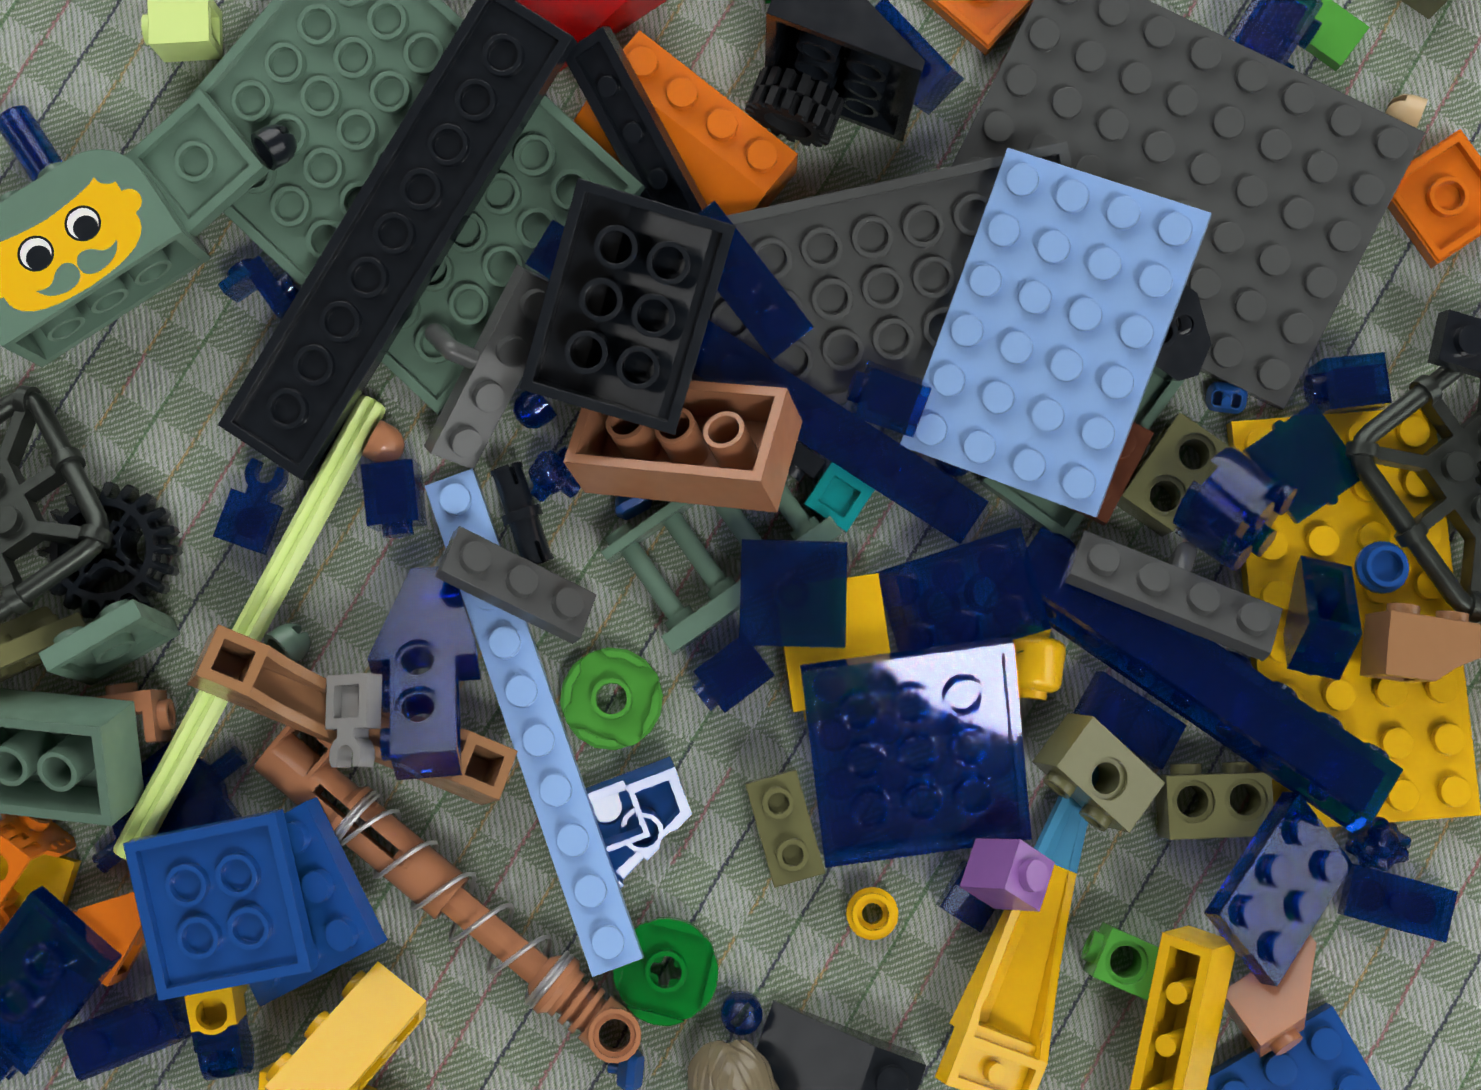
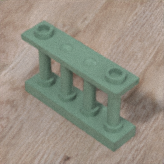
(683, 623)

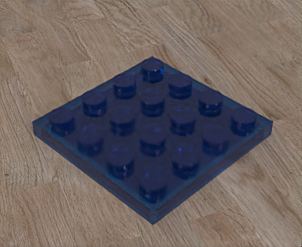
(916, 751)

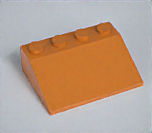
(720, 144)

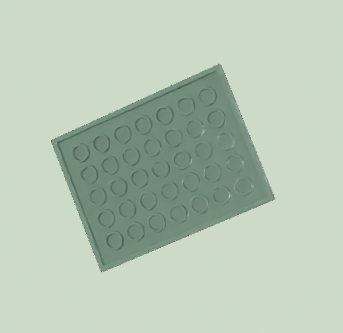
(342, 87)

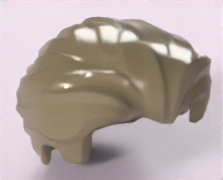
(730, 1067)

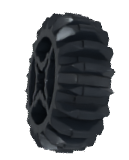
(146, 574)

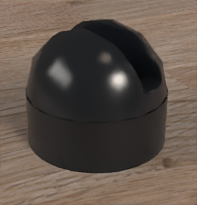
(274, 145)

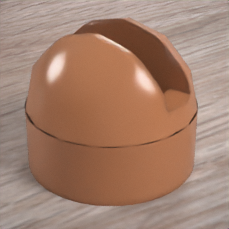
(384, 443)

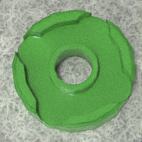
(581, 693)

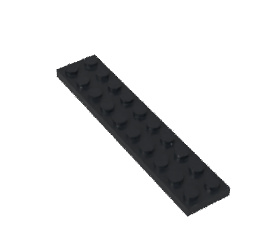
(397, 233)

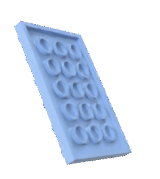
(1055, 329)

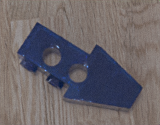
(433, 632)

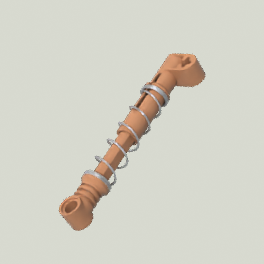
(439, 888)

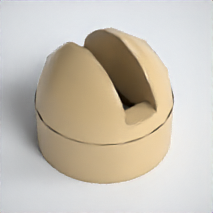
(1407, 108)

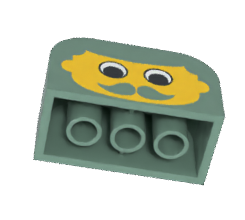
(84, 252)

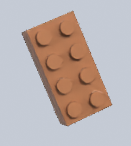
(725, 453)

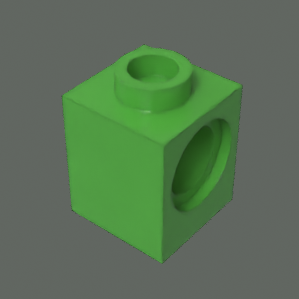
(1098, 951)

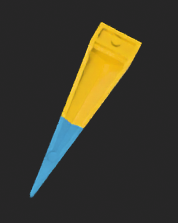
(1010, 1000)

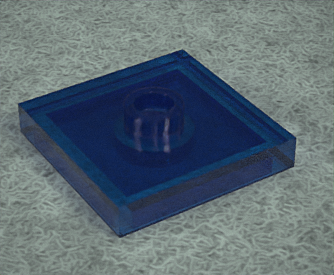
(793, 594)

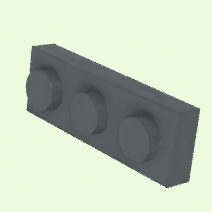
(515, 585)

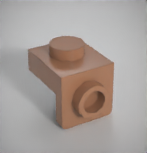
(156, 709)

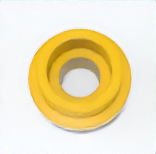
(879, 928)

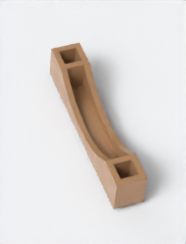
(1417, 647)
(288, 693)

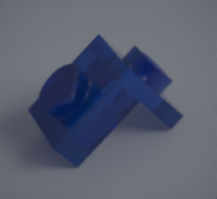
(259, 275)

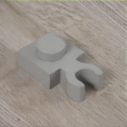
(352, 710)

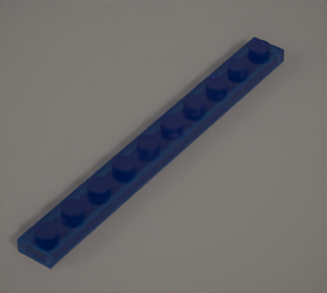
(827, 425)

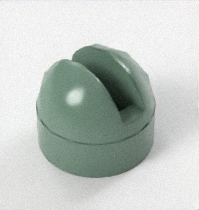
(289, 641)

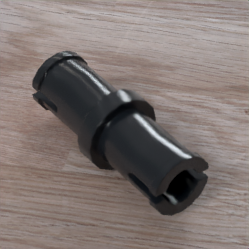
(521, 513)

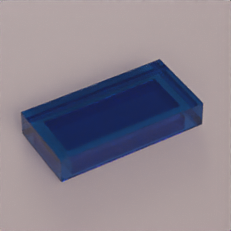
(1132, 719)

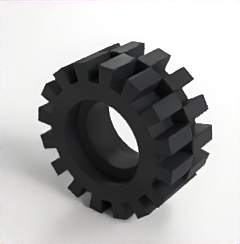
(795, 106)

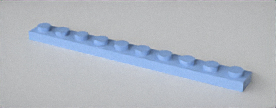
(542, 748)

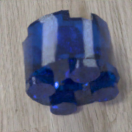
(1234, 508)

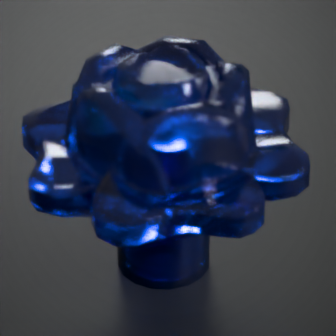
(552, 476)
(1378, 845)

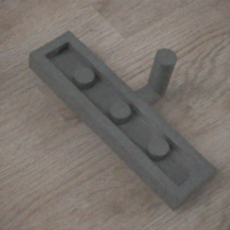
(489, 370)
(1174, 594)

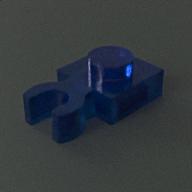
(250, 516)

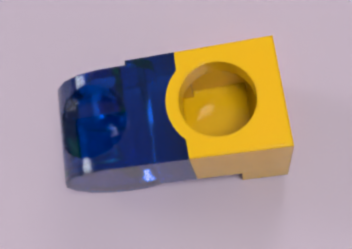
(221, 1032)

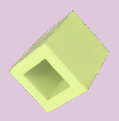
(183, 29)

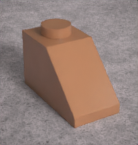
(1272, 1014)

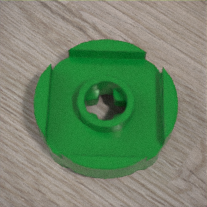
(682, 996)

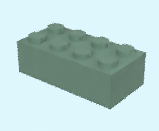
(68, 757)

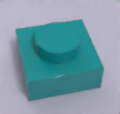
(839, 496)

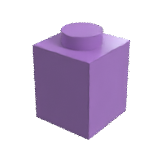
(1007, 874)

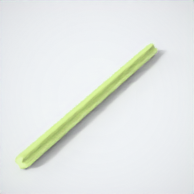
(255, 617)

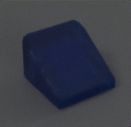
(963, 904)

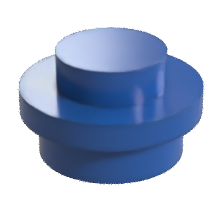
(1381, 567)

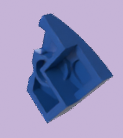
(638, 812)

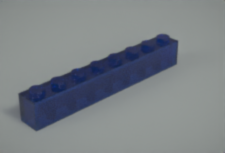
(1220, 695)

